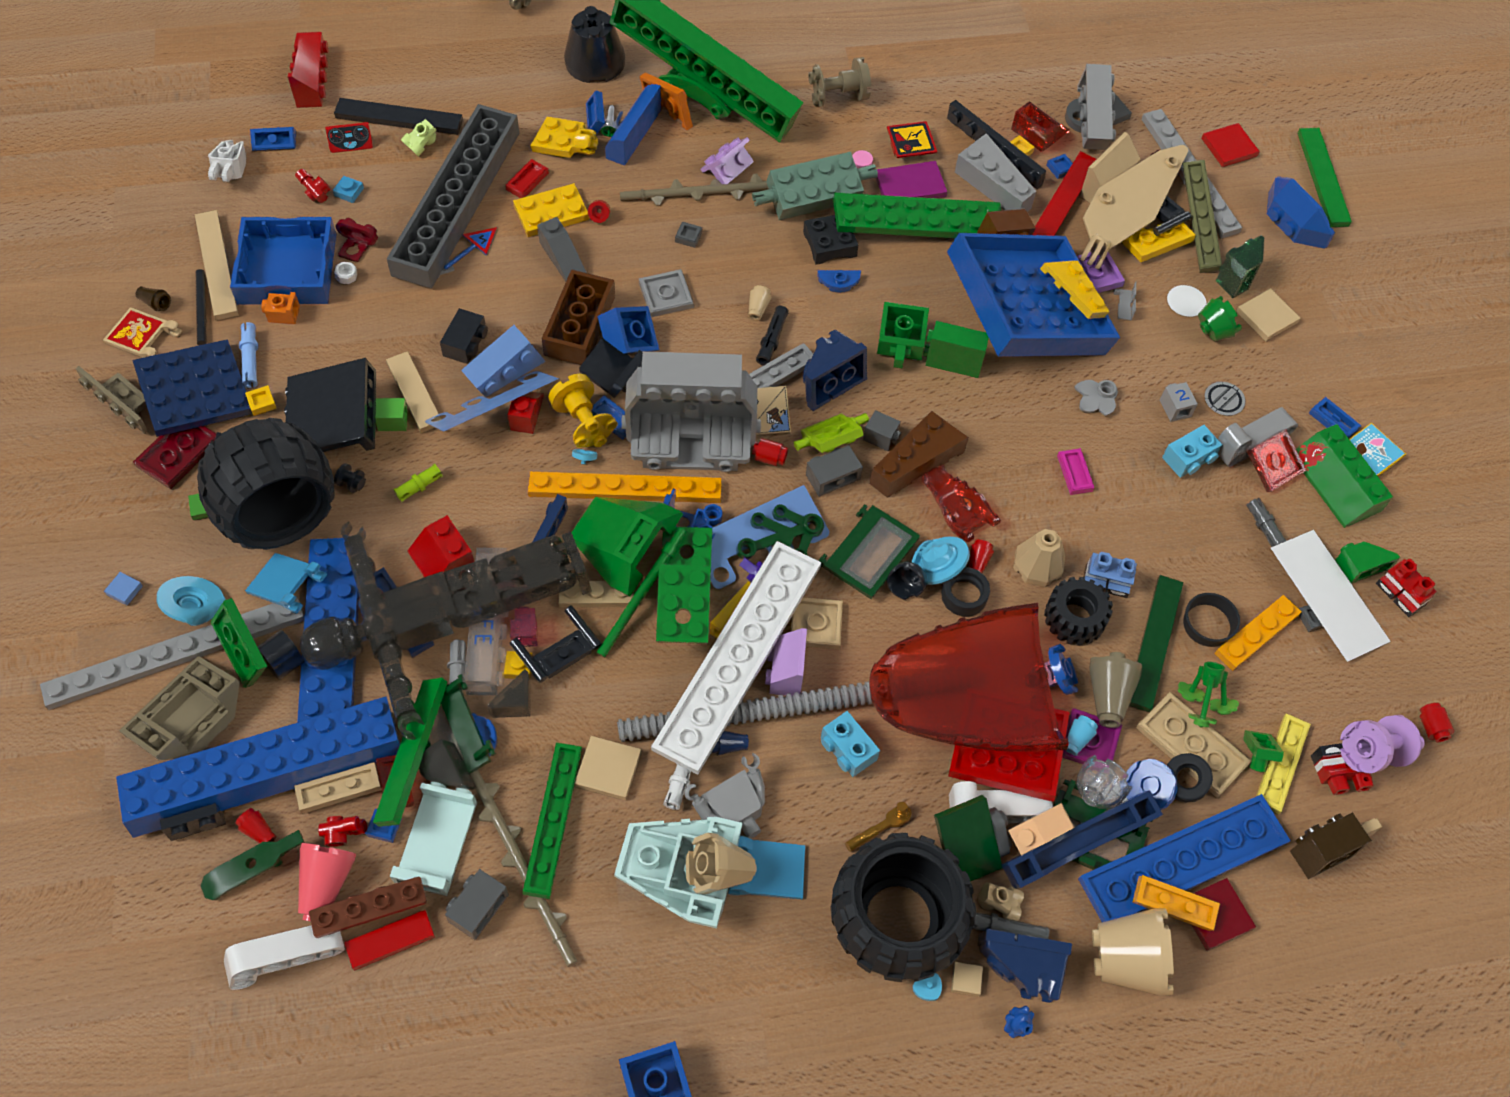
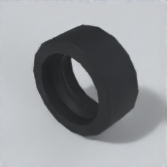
(961, 608)

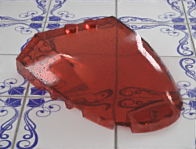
(972, 684)

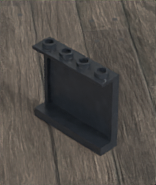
(335, 404)

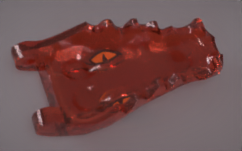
(960, 505)

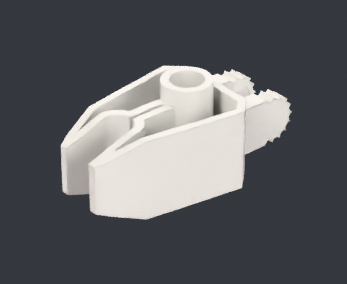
(227, 161)

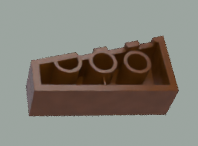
(922, 449)

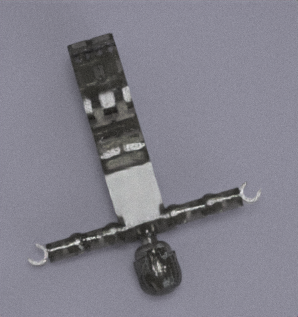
(426, 606)

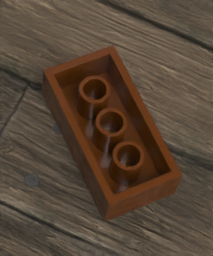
(574, 322)

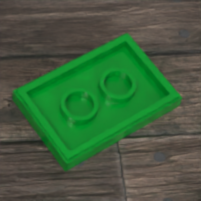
(238, 643)

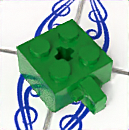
(902, 332)

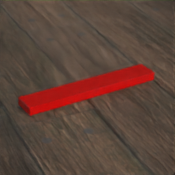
(1064, 196)

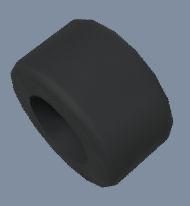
(1203, 771)

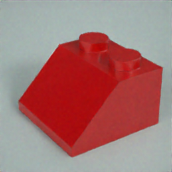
(440, 548)

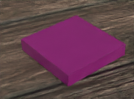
(1101, 745)

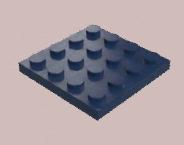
(192, 387)

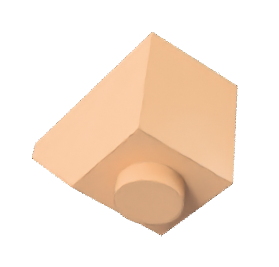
(1041, 828)

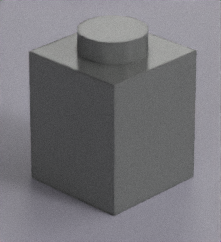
(882, 431)

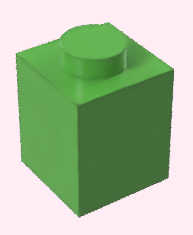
(391, 414)

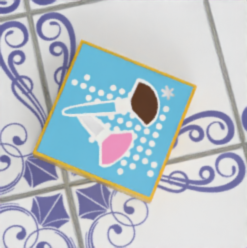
(1377, 449)

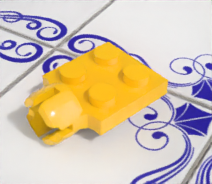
(564, 138)

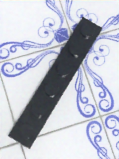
(976, 128)

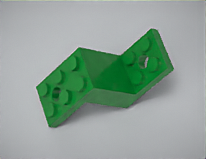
(685, 586)

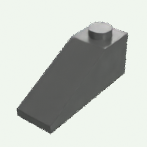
(559, 247)

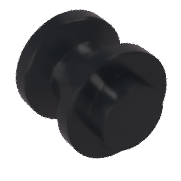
(354, 480)

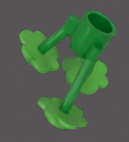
(1212, 675)

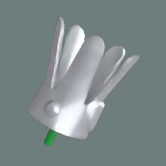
(610, 126)

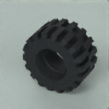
(1083, 594)

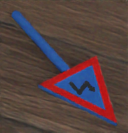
(479, 239)

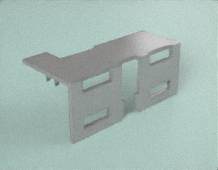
(1126, 297)

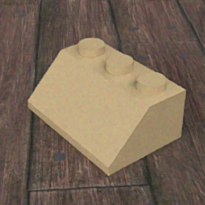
(1110, 164)

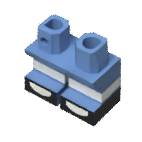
(1117, 572)

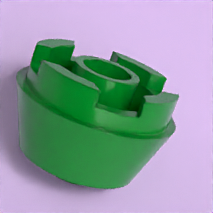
(1218, 319)

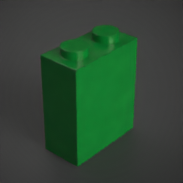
(956, 349)

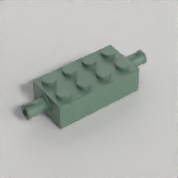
(812, 184)

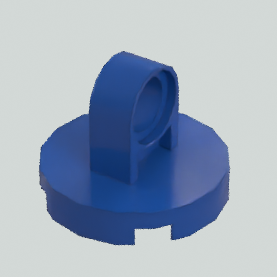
(1061, 670)

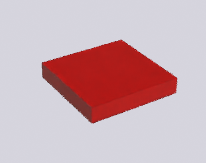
(1230, 145)

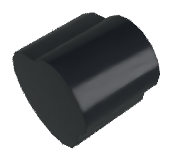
(280, 655)

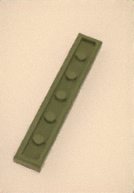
(1202, 216)

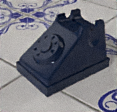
(834, 369)
(1027, 961)

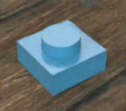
(348, 189)

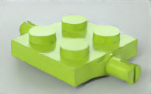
(832, 433)

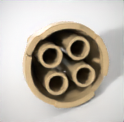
(1136, 952)

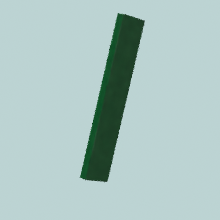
(1156, 640)

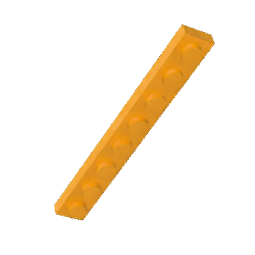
(624, 486)

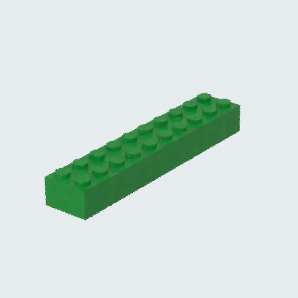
(709, 64)

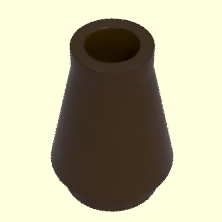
(155, 298)

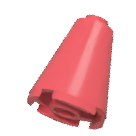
(321, 876)

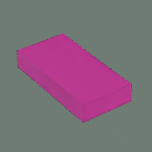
(1075, 471)

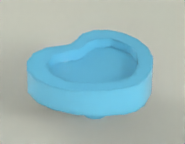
(584, 455)
(929, 988)

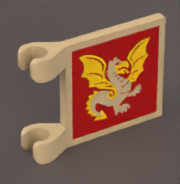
(138, 331)

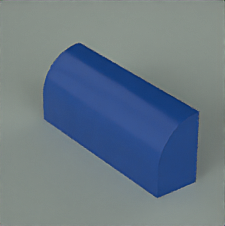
(634, 125)

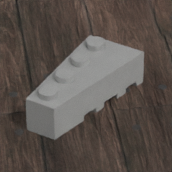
(1096, 108)
(994, 175)

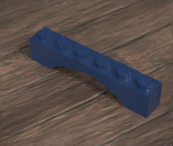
(1082, 839)

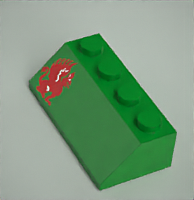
(1342, 476)

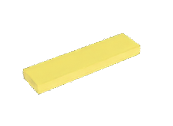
(1279, 775)

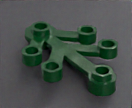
(782, 533)

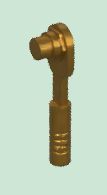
(894, 818)

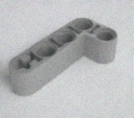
(1238, 440)

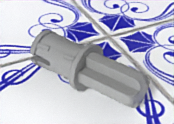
(457, 659)

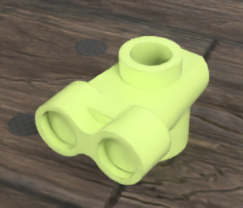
(422, 135)

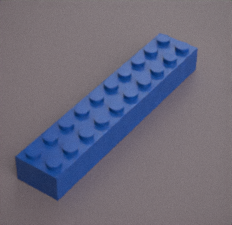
(258, 765)

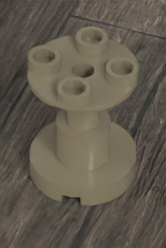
(850, 80)

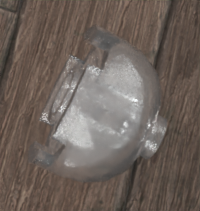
(1102, 783)

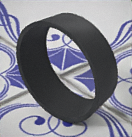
(1222, 604)

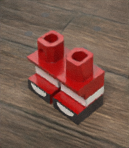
(1406, 579)
(1335, 772)

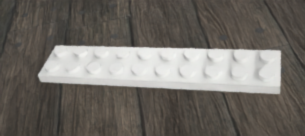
(736, 658)

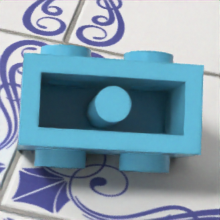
(1192, 451)
(849, 744)

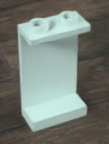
(436, 837)

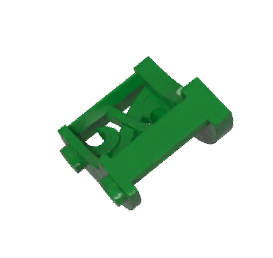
(697, 92)

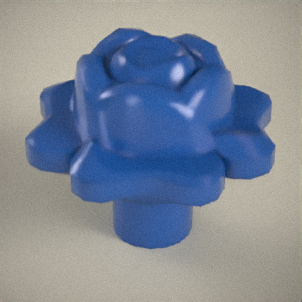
(1019, 1022)

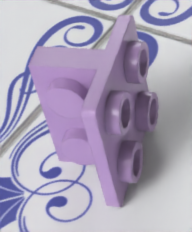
(729, 161)

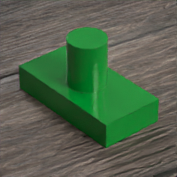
(1263, 749)

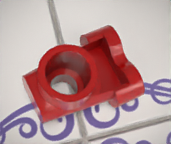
(316, 187)
(337, 829)

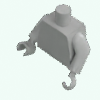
(734, 799)

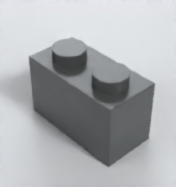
(833, 470)
(476, 903)

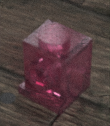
(525, 626)

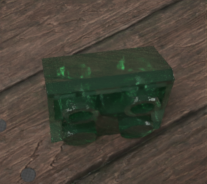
(1241, 266)

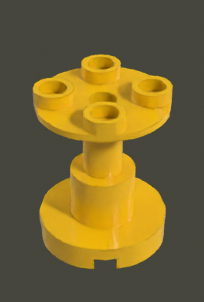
(575, 398)

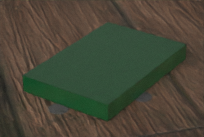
(970, 837)

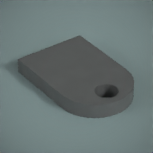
(1073, 110)

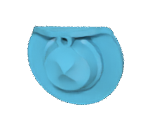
(942, 558)
(189, 599)

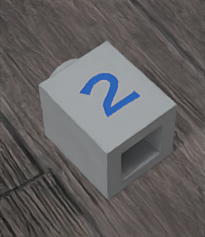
(1178, 401)

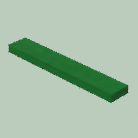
(1324, 177)
(410, 754)
(552, 821)

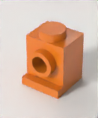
(281, 308)

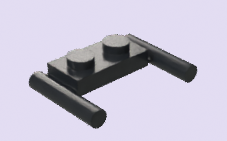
(1171, 215)
(562, 653)

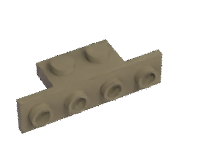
(119, 394)

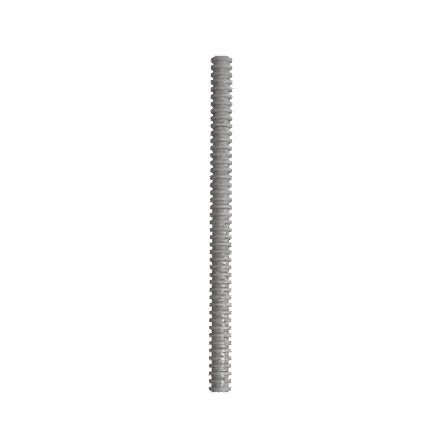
(761, 709)

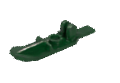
(237, 870)

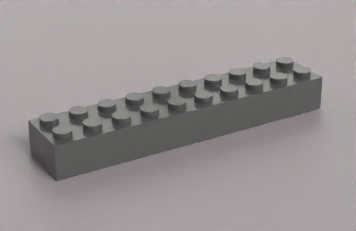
(453, 196)

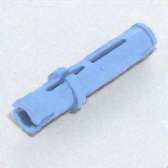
(248, 347)

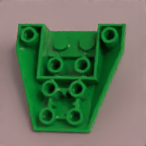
(617, 535)

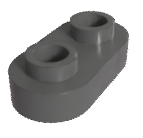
(999, 824)

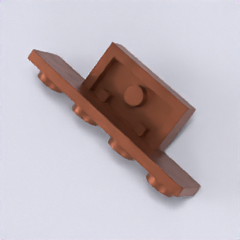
(367, 907)

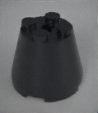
(593, 47)

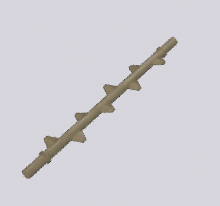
(696, 192)
(515, 859)

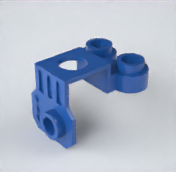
(701, 518)

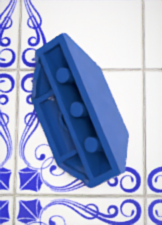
(1298, 214)

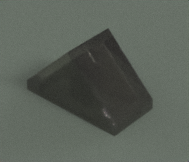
(513, 699)

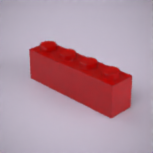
(308, 69)

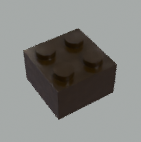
(1330, 844)

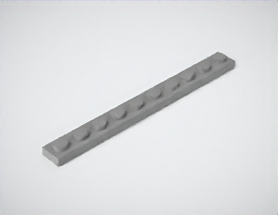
(158, 657)

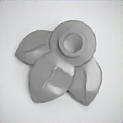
(1095, 398)

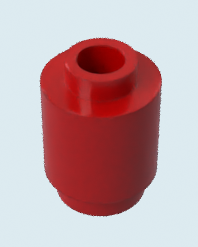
(770, 452)
(1436, 722)

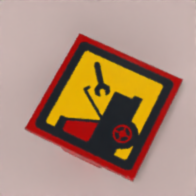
(911, 139)

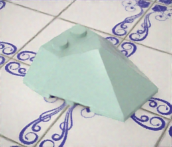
(656, 865)

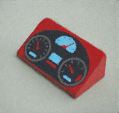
(349, 137)

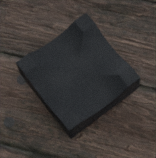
(827, 242)

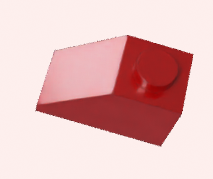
(525, 412)

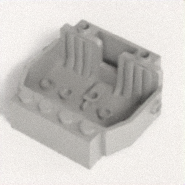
(691, 411)

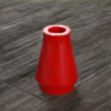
(980, 554)
(254, 826)

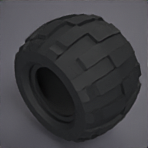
(265, 483)
(929, 873)

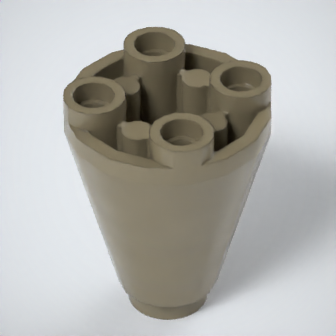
(1113, 686)

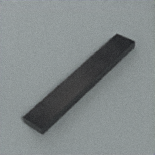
(397, 115)

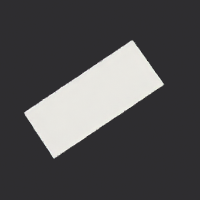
(1330, 595)

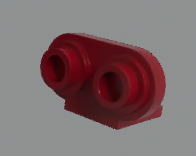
(356, 234)

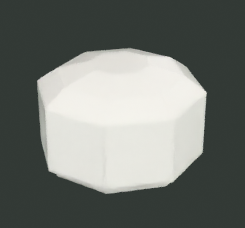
(345, 273)

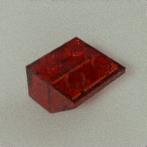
(1037, 126)

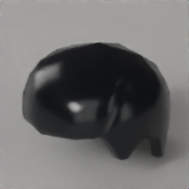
(907, 580)

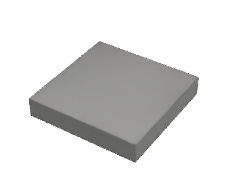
(666, 293)

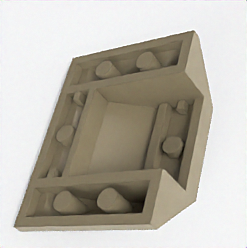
(186, 712)

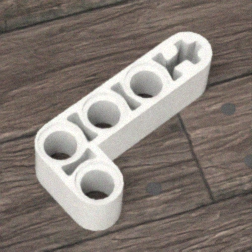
(1014, 805)
(277, 952)

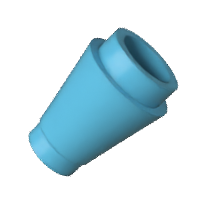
(1080, 734)

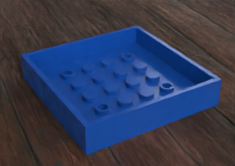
(1022, 304)

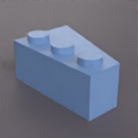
(502, 362)

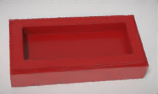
(527, 179)

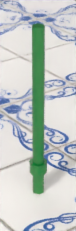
(668, 551)

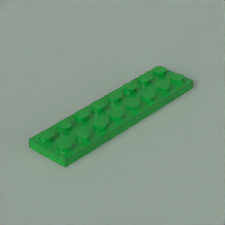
(909, 215)

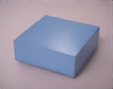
(123, 588)

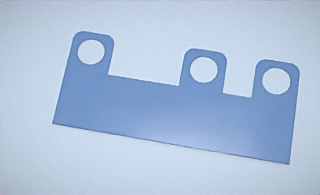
(488, 404)
(732, 531)

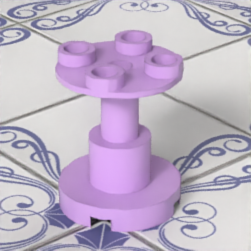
(1376, 745)

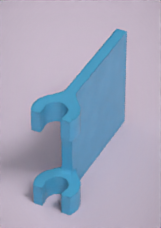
(282, 578)
(778, 869)

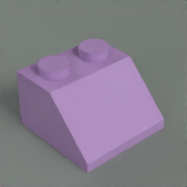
(787, 663)

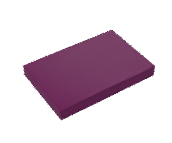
(912, 180)

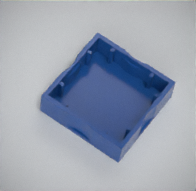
(283, 259)

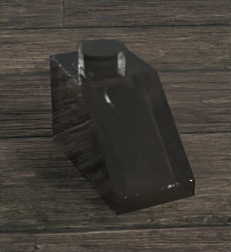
(445, 765)

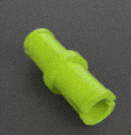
(418, 483)

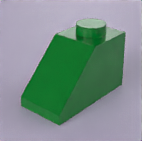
(1365, 560)

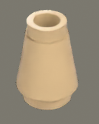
(758, 302)

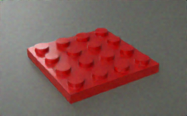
(1018, 772)

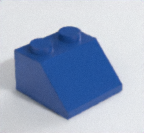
(629, 329)

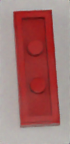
(389, 940)

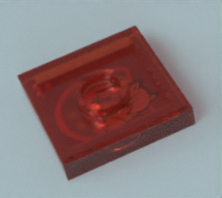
(1276, 460)

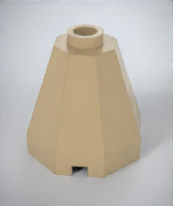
(1040, 558)
(717, 864)

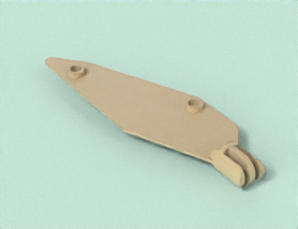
(1130, 202)

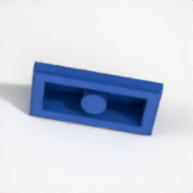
(273, 138)

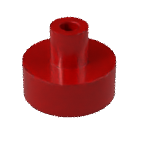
(597, 215)

